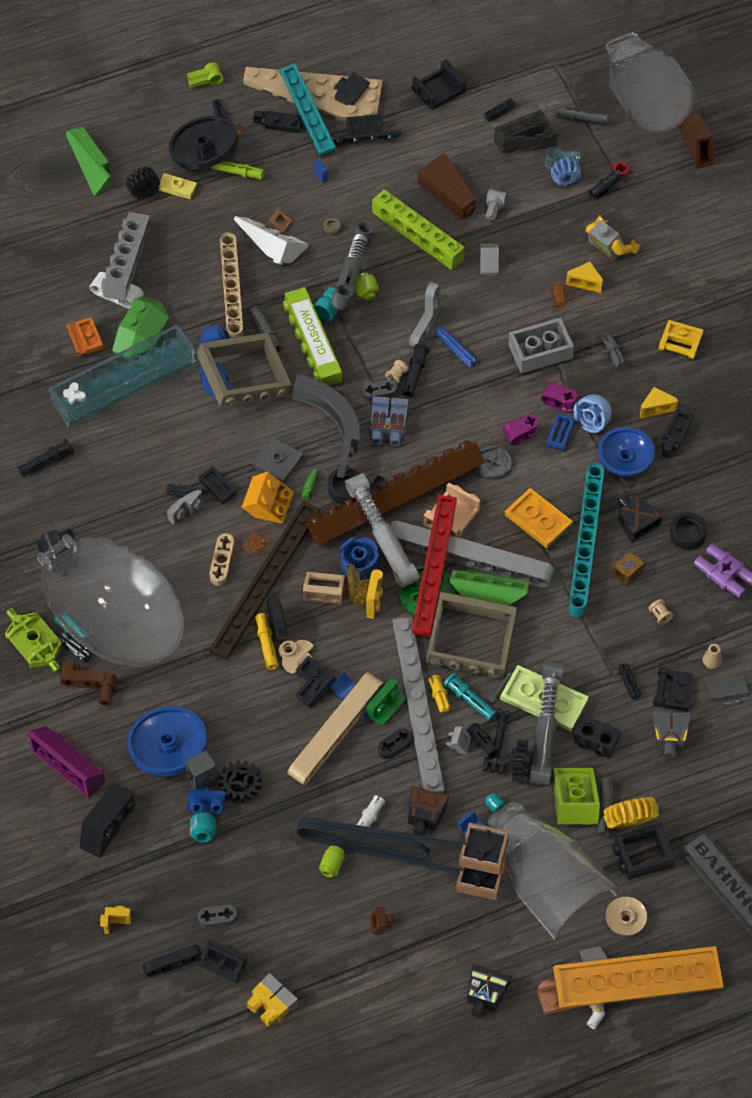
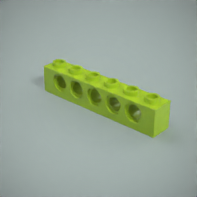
(418, 229)

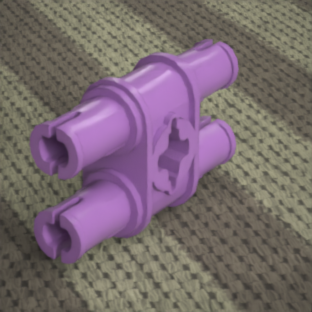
(726, 578)

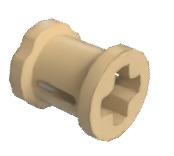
(397, 371)
(660, 612)

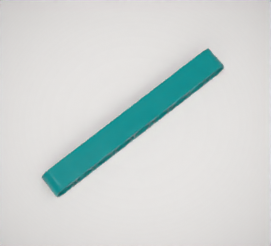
(586, 547)

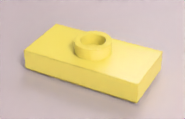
(177, 186)

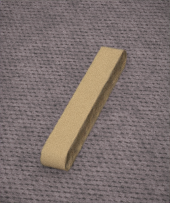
(231, 285)
(335, 729)

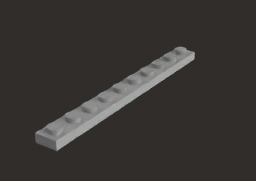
(417, 705)

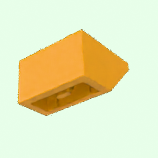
(267, 498)

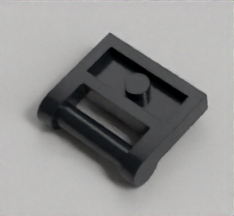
(680, 689)

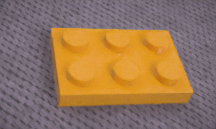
(538, 518)

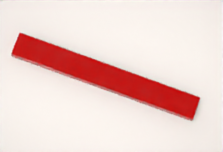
(434, 565)

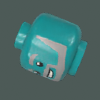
(203, 827)

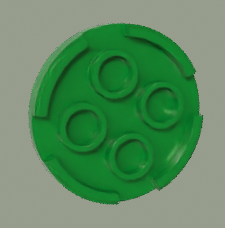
(409, 595)

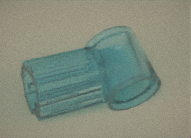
(554, 154)

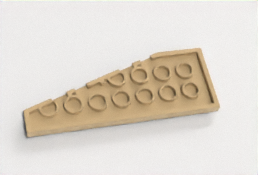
(321, 90)

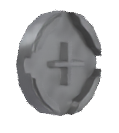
(496, 463)

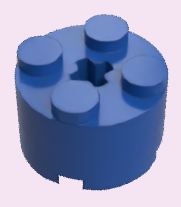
(361, 553)

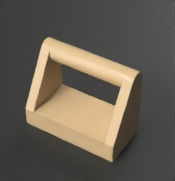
(323, 593)

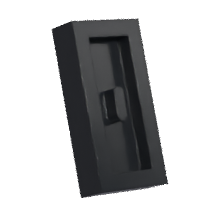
(217, 485)

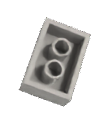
(540, 345)

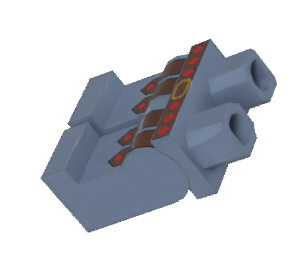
(387, 427)

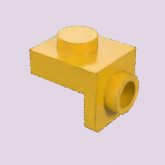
(117, 915)

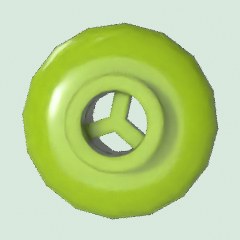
(366, 286)

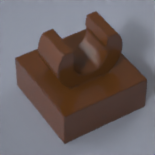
(380, 920)

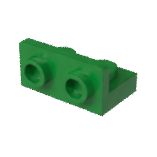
(385, 703)

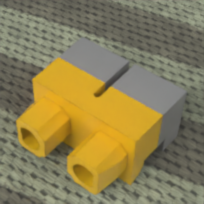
(273, 998)

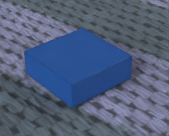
(320, 170)

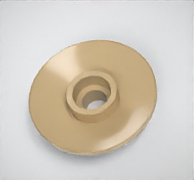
(629, 908)

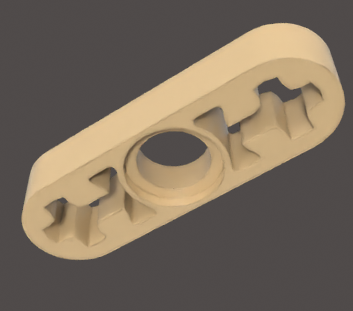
(228, 553)

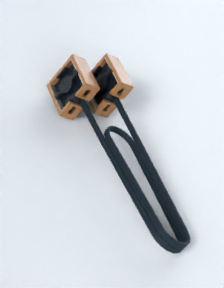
(480, 856)

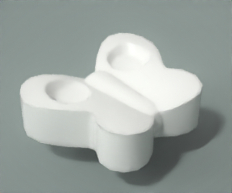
(73, 394)

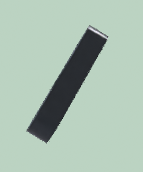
(172, 961)

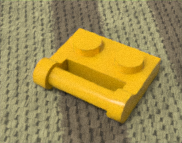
(682, 334)
(374, 594)

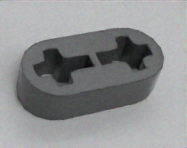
(379, 389)
(217, 916)

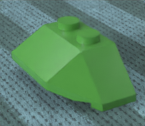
(141, 322)
(489, 587)

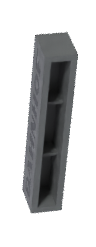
(722, 878)

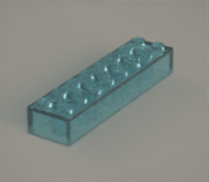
(124, 374)

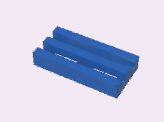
(556, 444)

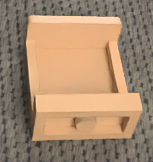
(466, 509)

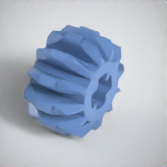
(565, 171)

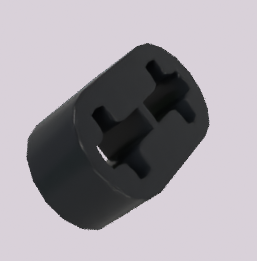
(395, 743)

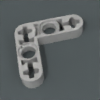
(432, 308)

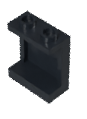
(439, 86)

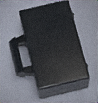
(351, 89)

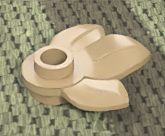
(297, 656)

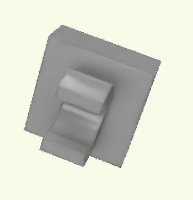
(460, 740)

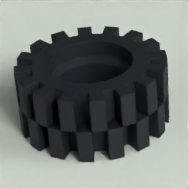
(143, 182)

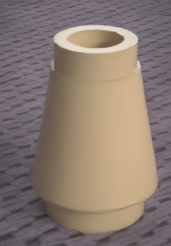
(712, 657)

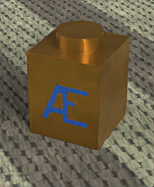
(628, 568)

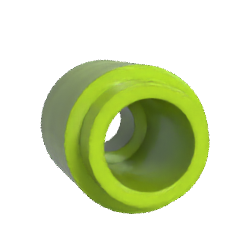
(332, 861)

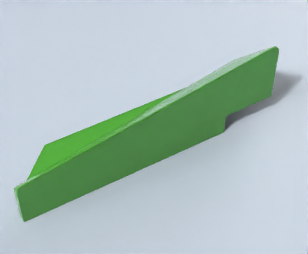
(90, 160)

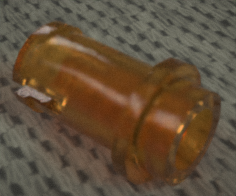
(558, 294)

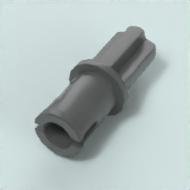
(614, 350)

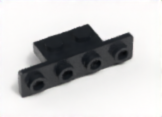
(364, 126)

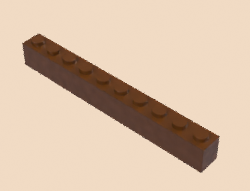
(397, 491)

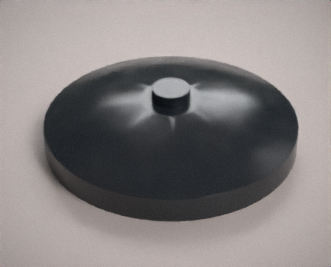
(203, 142)

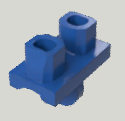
(206, 800)

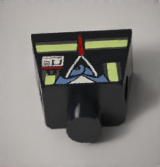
(486, 989)

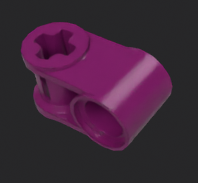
(559, 396)
(520, 429)

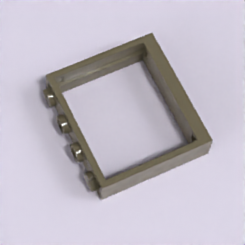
(239, 345)
(479, 608)

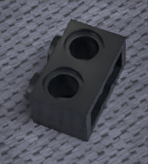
(600, 732)

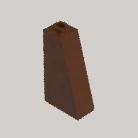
(697, 138)
(447, 186)

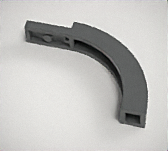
(337, 408)

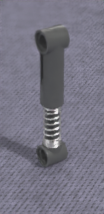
(352, 266)
(546, 724)

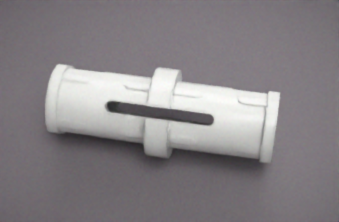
(370, 814)

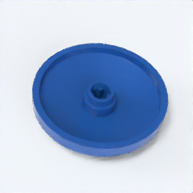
(165, 740)

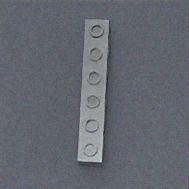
(125, 256)

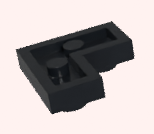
(317, 683)

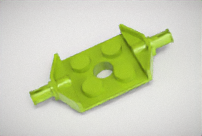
(36, 652)

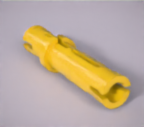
(265, 634)

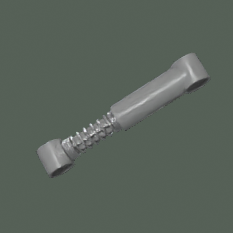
(403, 570)

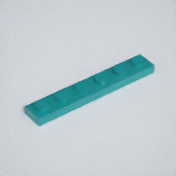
(307, 110)

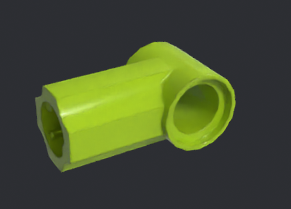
(210, 74)

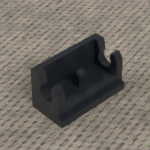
(223, 960)

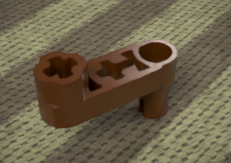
(73, 677)

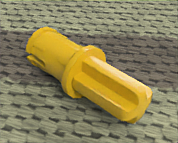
(439, 693)

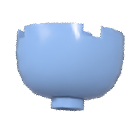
(593, 412)

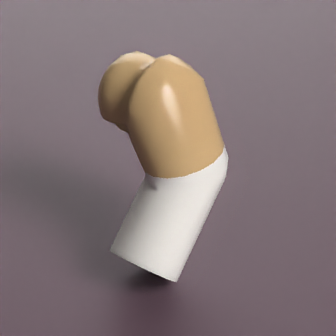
(597, 1016)

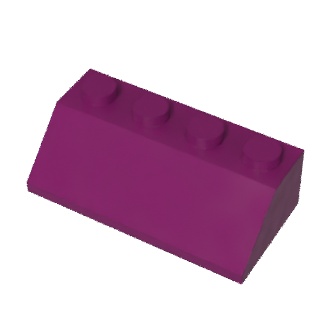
(66, 760)

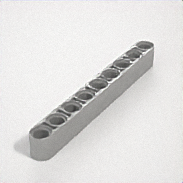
(477, 555)

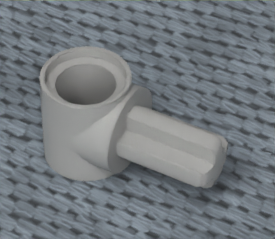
(495, 201)

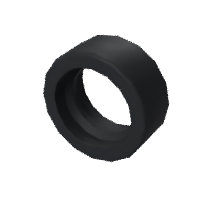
(338, 496)
(688, 518)

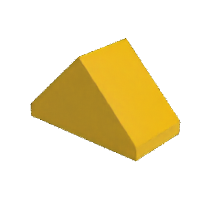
(585, 278)
(658, 404)

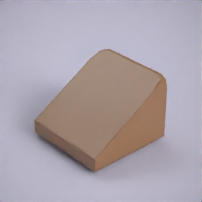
(278, 221)

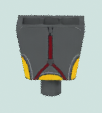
(670, 731)

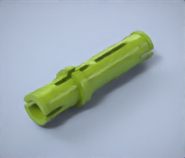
(243, 170)

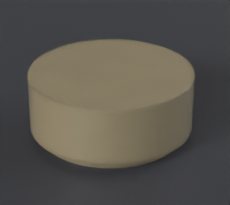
(332, 226)

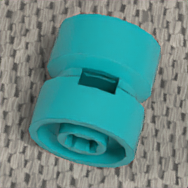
(324, 307)

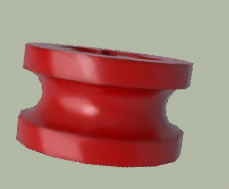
(625, 168)

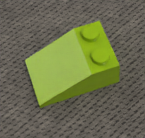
(576, 796)

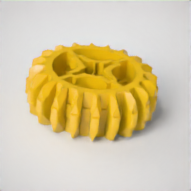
(631, 812)

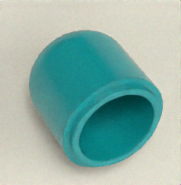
(494, 802)

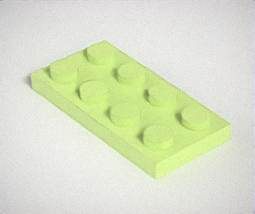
(525, 692)

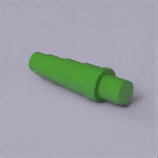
(309, 485)

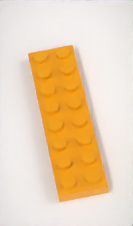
(637, 977)

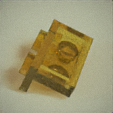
(356, 588)

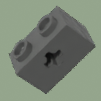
(202, 770)

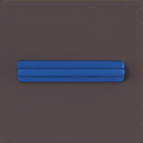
(455, 346)

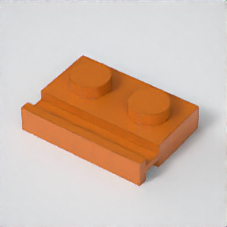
(85, 336)

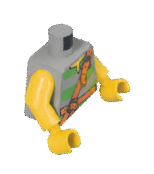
(608, 240)

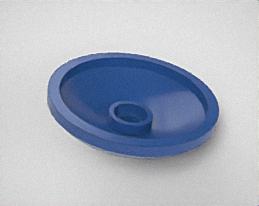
(626, 443)

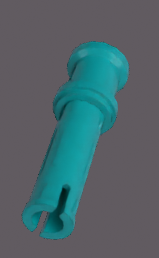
(462, 692)

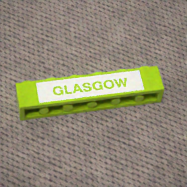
(312, 336)

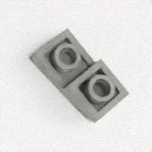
(188, 503)

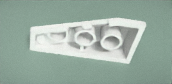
(271, 242)

